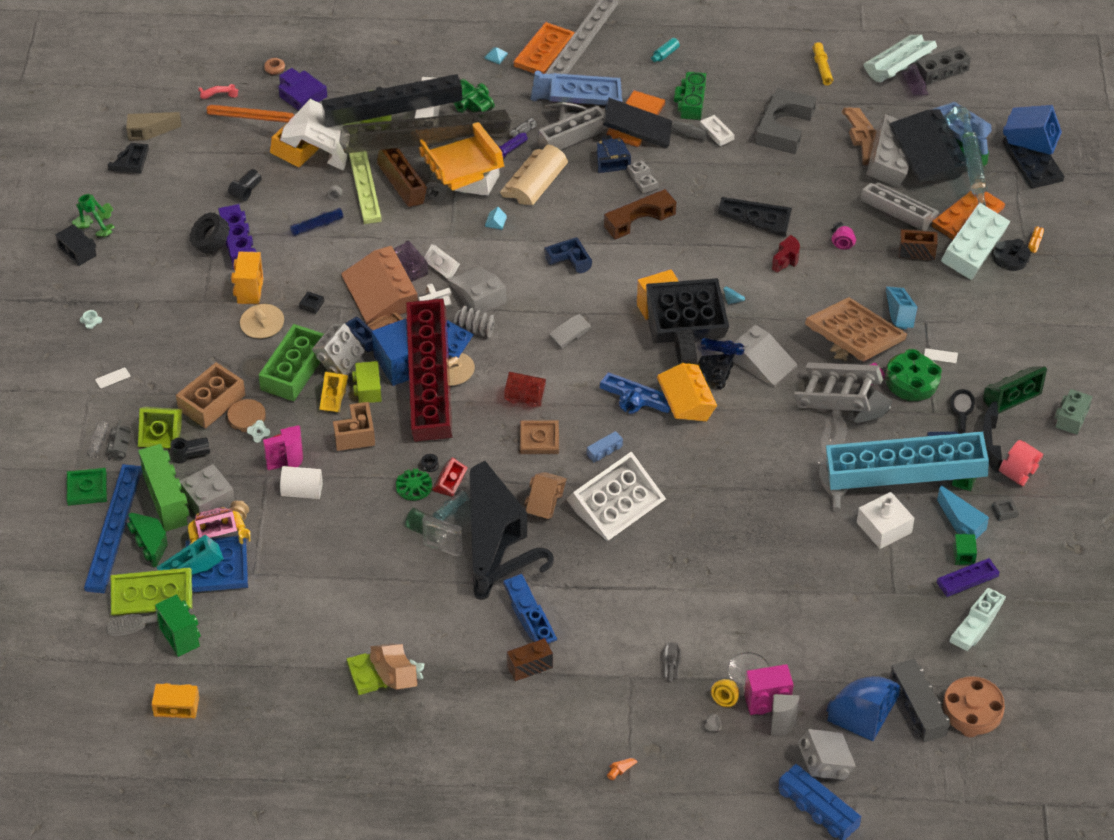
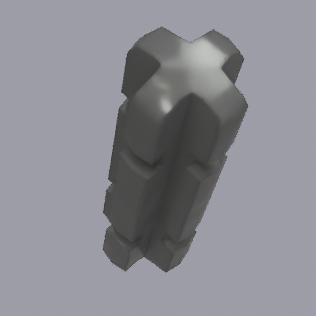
(523, 128)

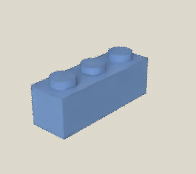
(604, 446)

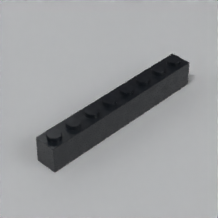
(391, 100)

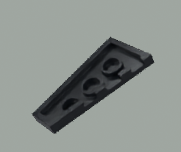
(760, 215)

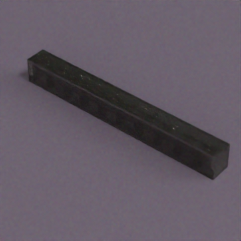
(429, 129)

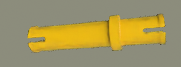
(821, 59)

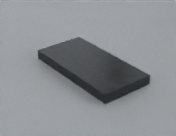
(637, 122)

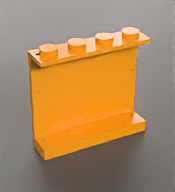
(463, 157)

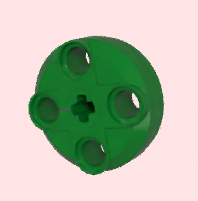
(912, 375)

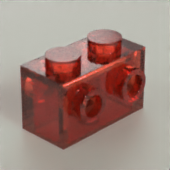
(525, 389)

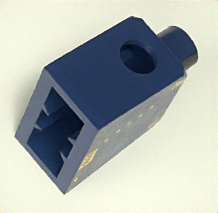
(612, 155)

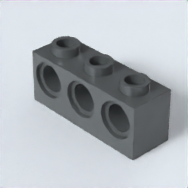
(943, 64)

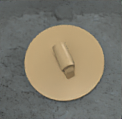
(262, 321)
(460, 369)

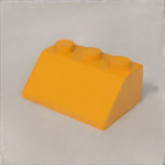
(687, 392)

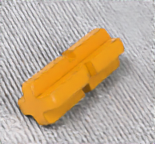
(1035, 239)

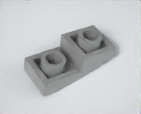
(642, 177)
(569, 330)

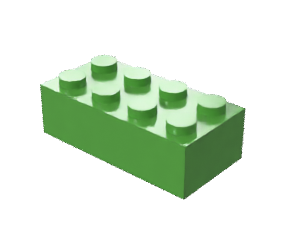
(291, 363)
(164, 487)

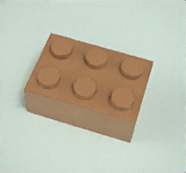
(210, 395)

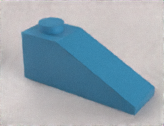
(901, 307)
(962, 515)

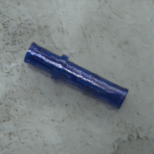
(320, 220)
(726, 347)

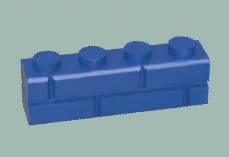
(819, 802)

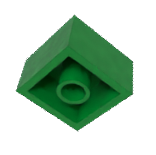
(178, 625)

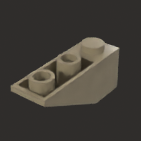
(149, 125)

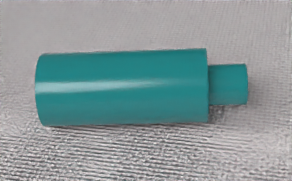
(665, 50)

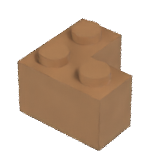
(357, 431)
(544, 494)

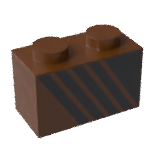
(918, 244)
(530, 659)

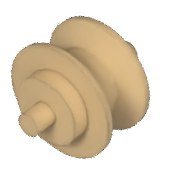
(840, 354)
(241, 508)

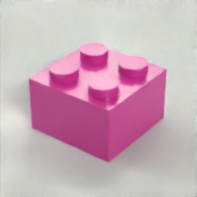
(763, 684)

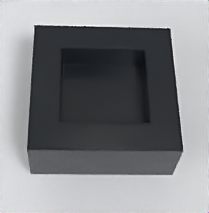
(311, 302)

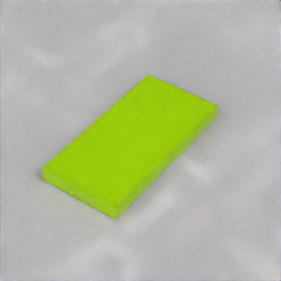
(142, 590)

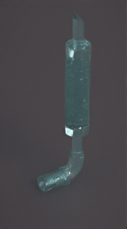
(971, 152)

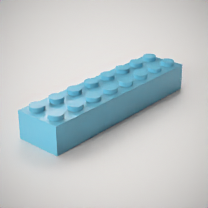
(907, 460)

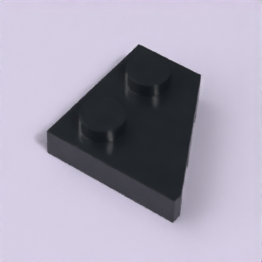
(130, 159)

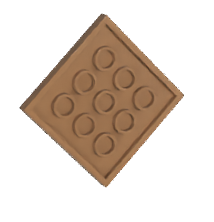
(855, 329)

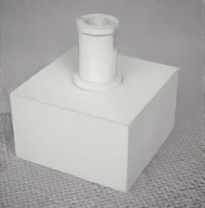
(885, 520)

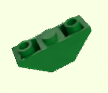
(149, 536)

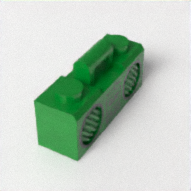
(692, 101)

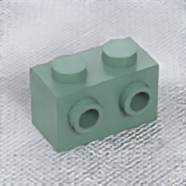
(1073, 411)

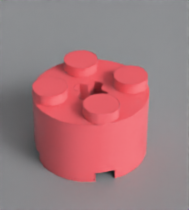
(1020, 462)

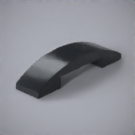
(993, 451)

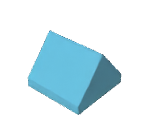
(496, 219)

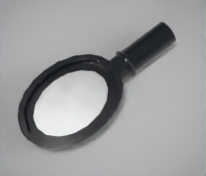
(962, 404)

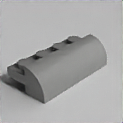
(898, 205)

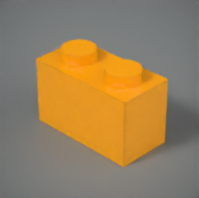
(175, 701)

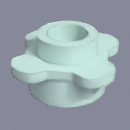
(90, 319)
(259, 425)

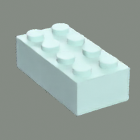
(975, 241)

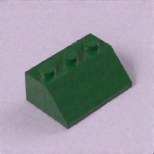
(1016, 388)

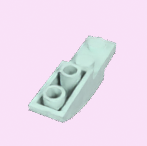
(978, 620)

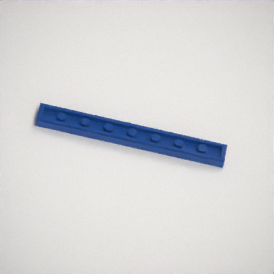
(113, 529)

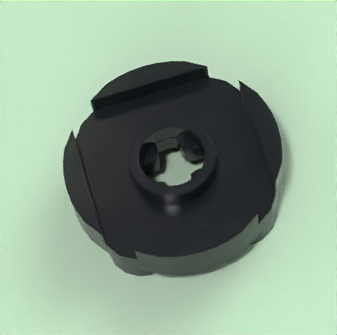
(1015, 247)

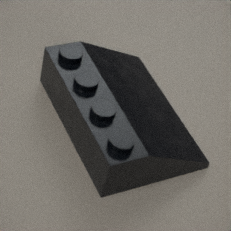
(929, 146)
(686, 306)

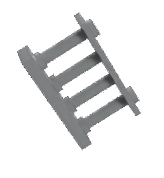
(834, 374)

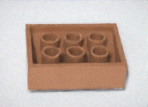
(379, 285)

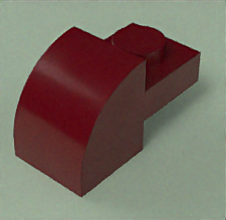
(787, 254)

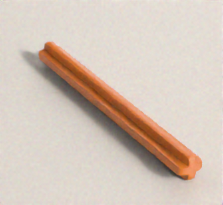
(249, 113)

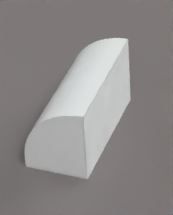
(301, 482)

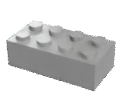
(887, 158)

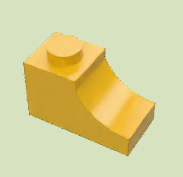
(333, 391)

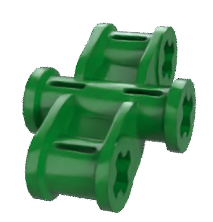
(474, 98)

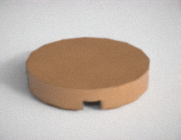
(245, 414)

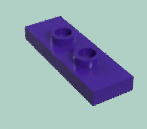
(967, 577)

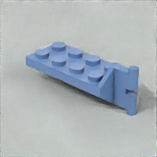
(575, 88)
(978, 126)

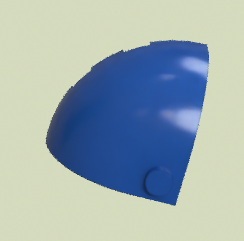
(864, 705)

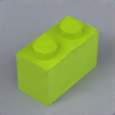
(368, 382)

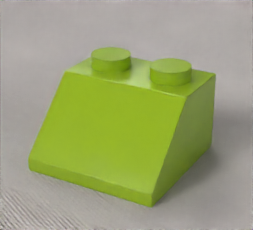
(159, 426)

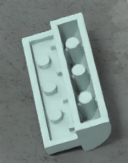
(898, 57)

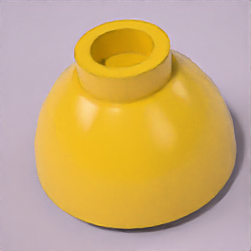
(725, 693)

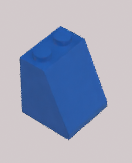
(1033, 128)
(391, 351)

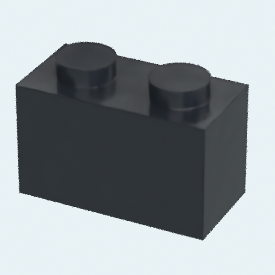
(76, 244)

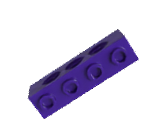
(238, 234)

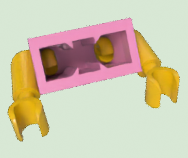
(216, 523)

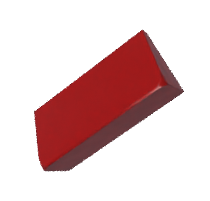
(450, 477)

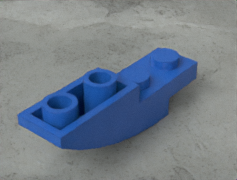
(528, 611)

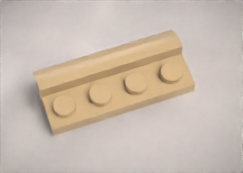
(535, 175)

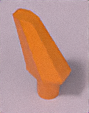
(620, 767)

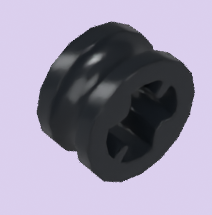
(430, 468)

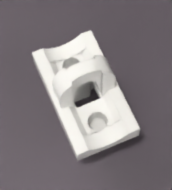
(432, 294)

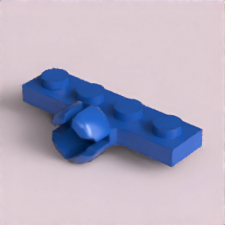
(634, 394)

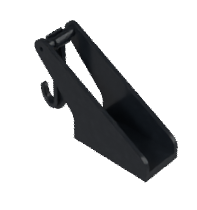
(495, 525)

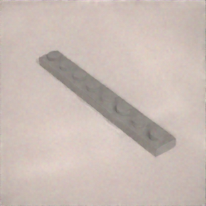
(583, 37)

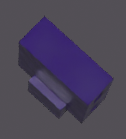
(300, 87)

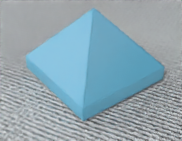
(496, 55)
(732, 296)

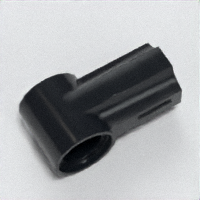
(243, 188)
(183, 448)

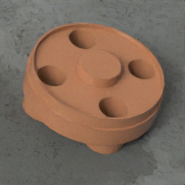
(973, 705)

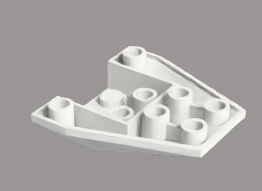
(310, 127)

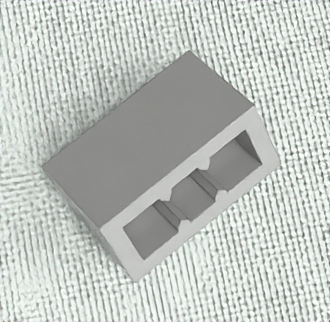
(783, 714)

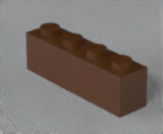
(402, 176)

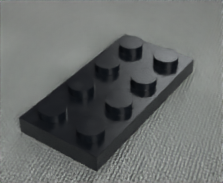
(1036, 167)

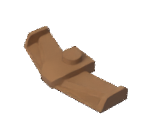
(862, 133)

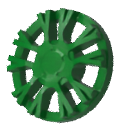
(413, 484)

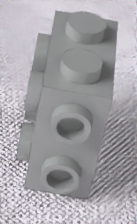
(338, 349)
(826, 754)

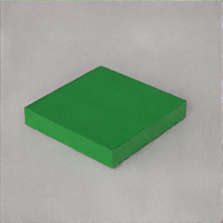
(86, 486)

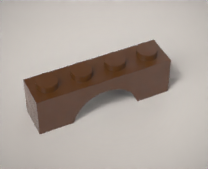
(657, 205)

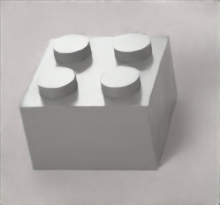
(207, 490)

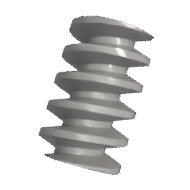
(475, 321)

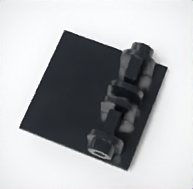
(716, 368)

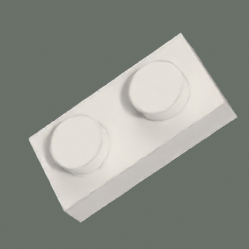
(717, 130)
(441, 261)

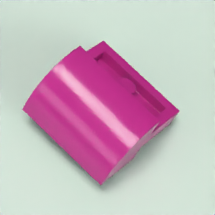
(284, 449)

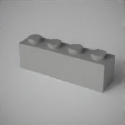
(572, 129)

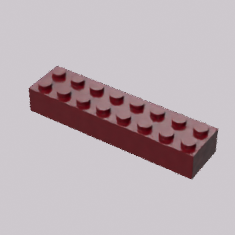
(429, 370)

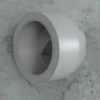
(334, 193)
(713, 723)

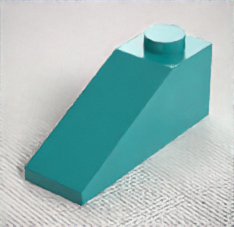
(198, 556)

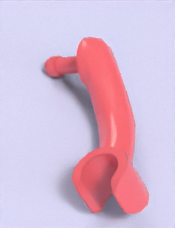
(232, 92)

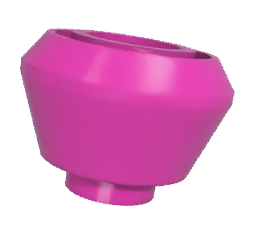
(844, 238)

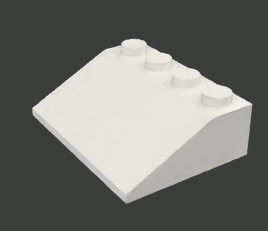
(616, 497)

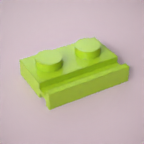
(364, 674)

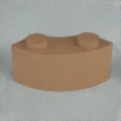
(393, 666)

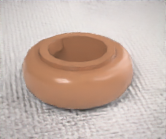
(280, 66)

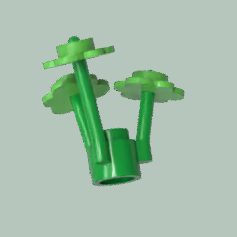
(87, 203)

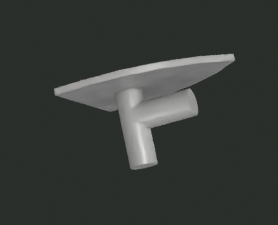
(563, 107)

